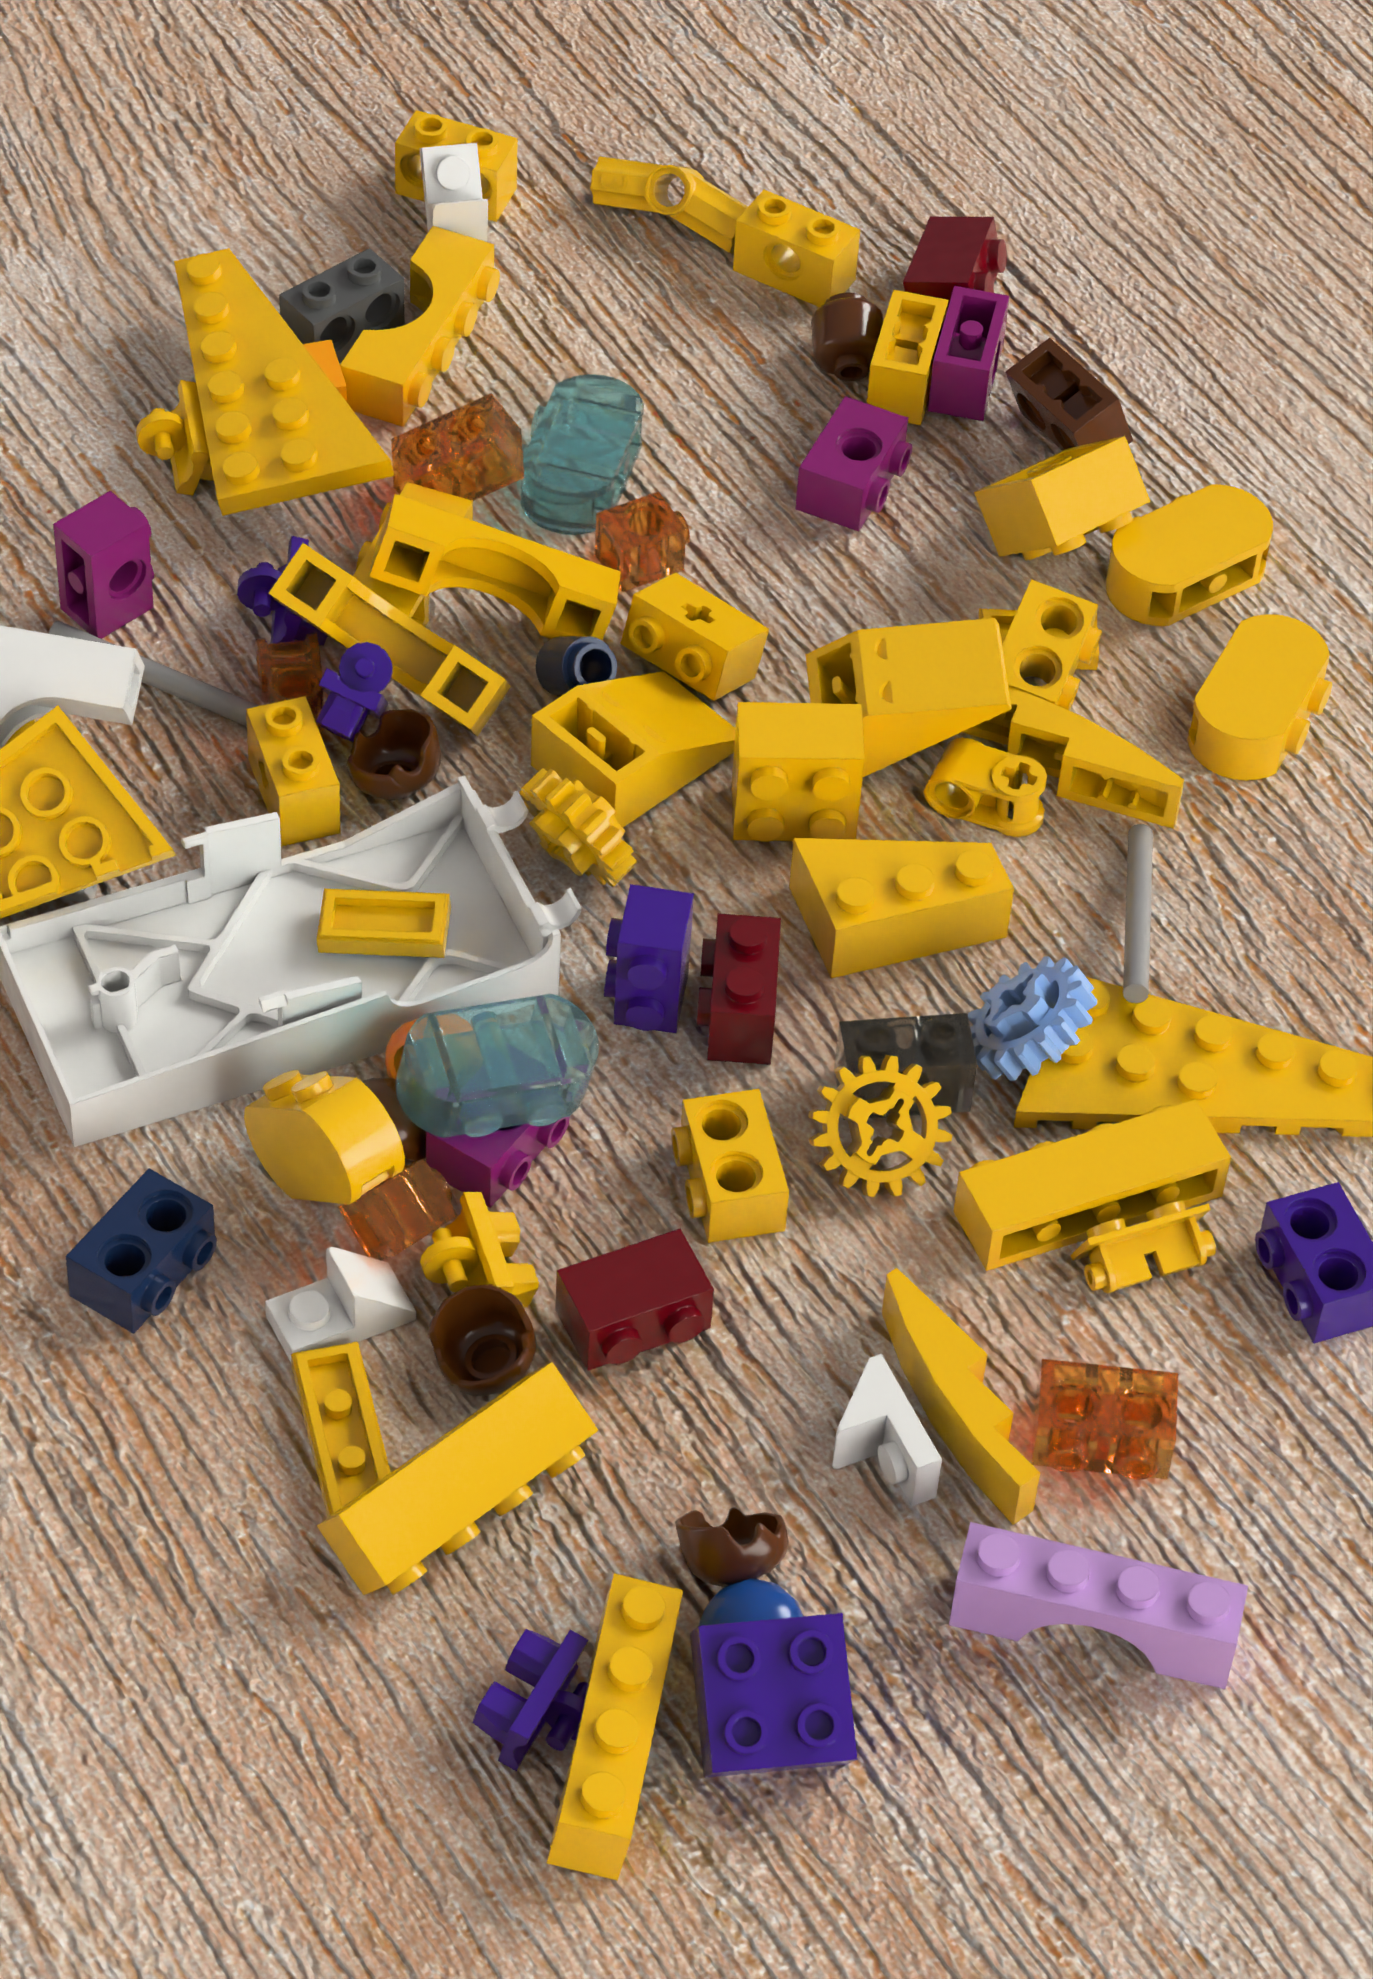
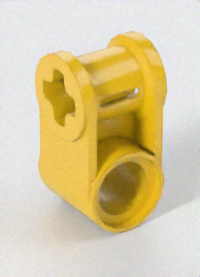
(985, 782)

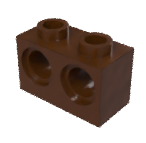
(1065, 399)

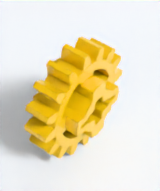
(577, 827)
(898, 1101)

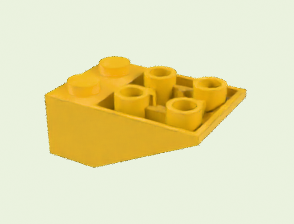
(913, 683)
(630, 740)

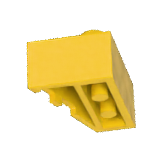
(897, 899)

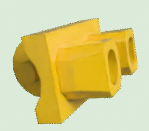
(180, 438)
(475, 1251)

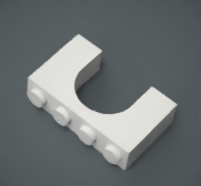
(67, 672)

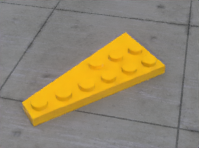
(264, 401)
(65, 818)
(1179, 1053)

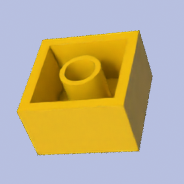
(1063, 499)
(797, 771)

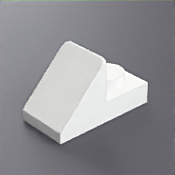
(454, 190)
(346, 1307)
(885, 1425)

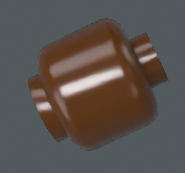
(846, 335)

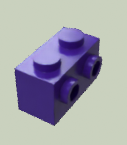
(651, 958)

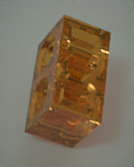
(461, 451)
(1107, 1407)

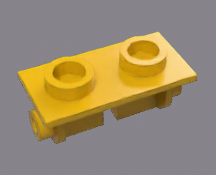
(1120, 1251)

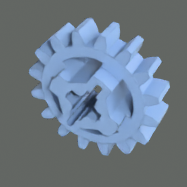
(1031, 1017)

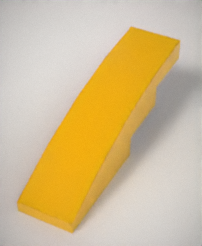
(1087, 759)
(948, 1381)

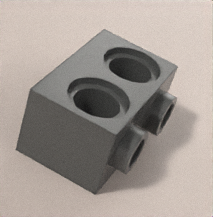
(345, 301)

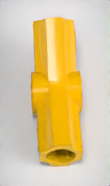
(645, 188)

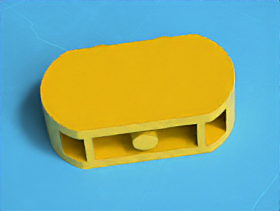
(1188, 555)
(1260, 697)
(323, 1137)

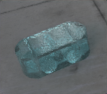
(580, 452)
(496, 1066)

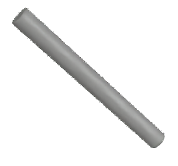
(175, 682)
(1138, 914)

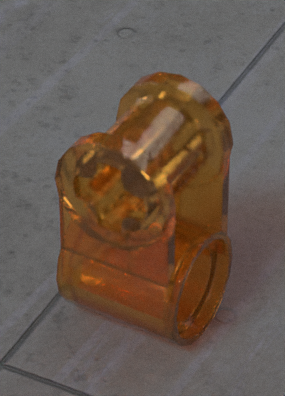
(291, 671)

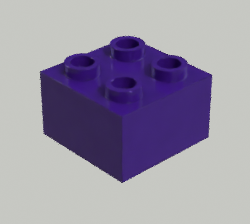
(773, 1695)

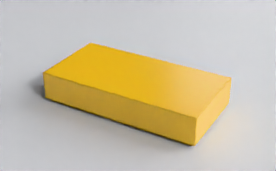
(384, 923)

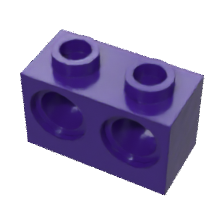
(1320, 1260)

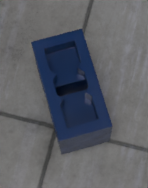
(136, 1243)

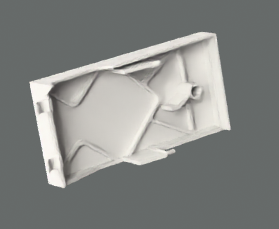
(218, 973)

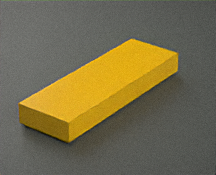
(340, 1422)

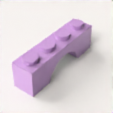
(1026, 1582)

